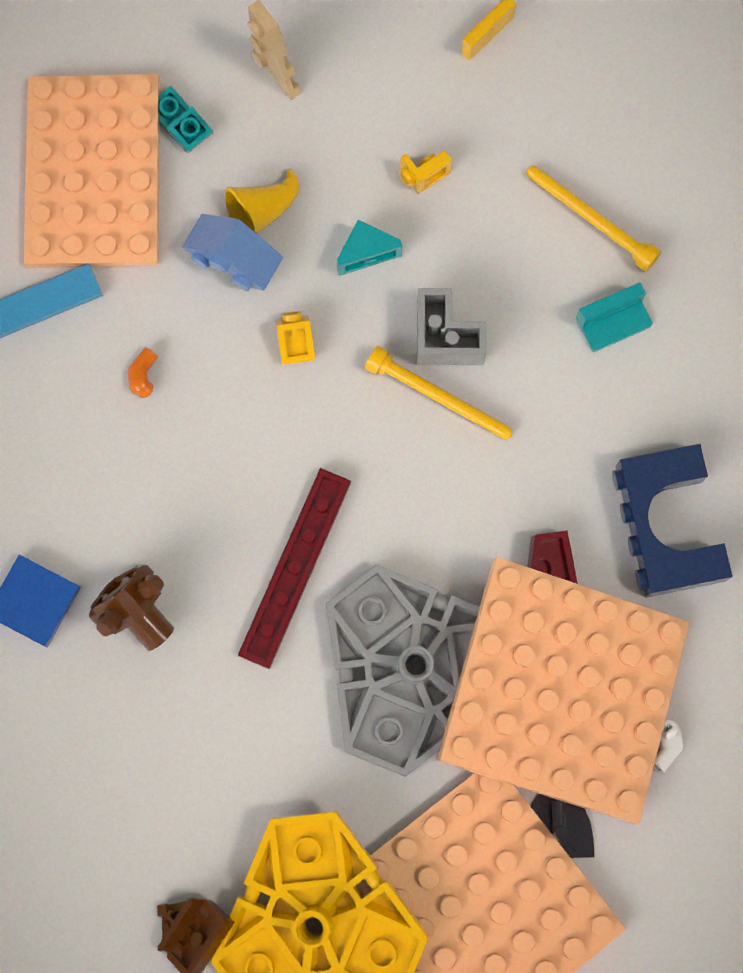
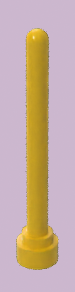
(643, 254)
(382, 363)

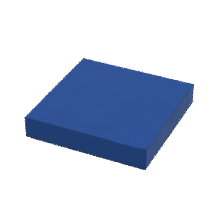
(35, 600)

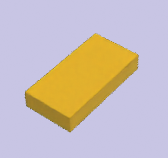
(488, 28)

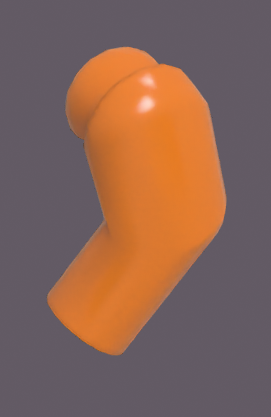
(138, 373)

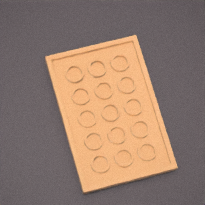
(92, 171)

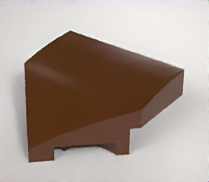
(192, 932)

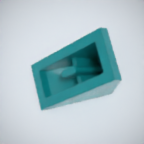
(367, 248)

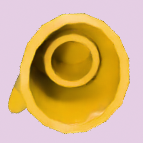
(261, 205)

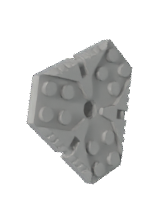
(377, 627)

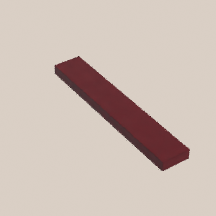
(294, 569)

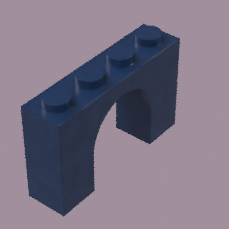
(661, 567)

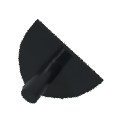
(567, 824)

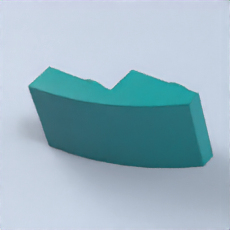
(181, 121)

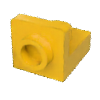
(429, 172)
(295, 338)

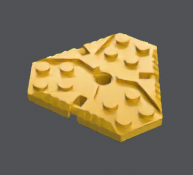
(313, 871)

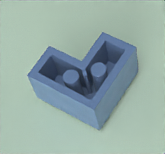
(232, 249)

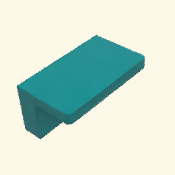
(614, 317)

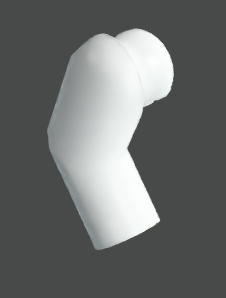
(670, 746)

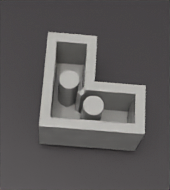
(444, 340)

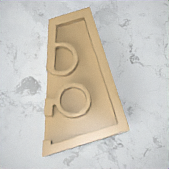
(271, 48)

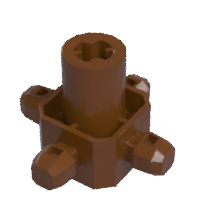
(130, 604)

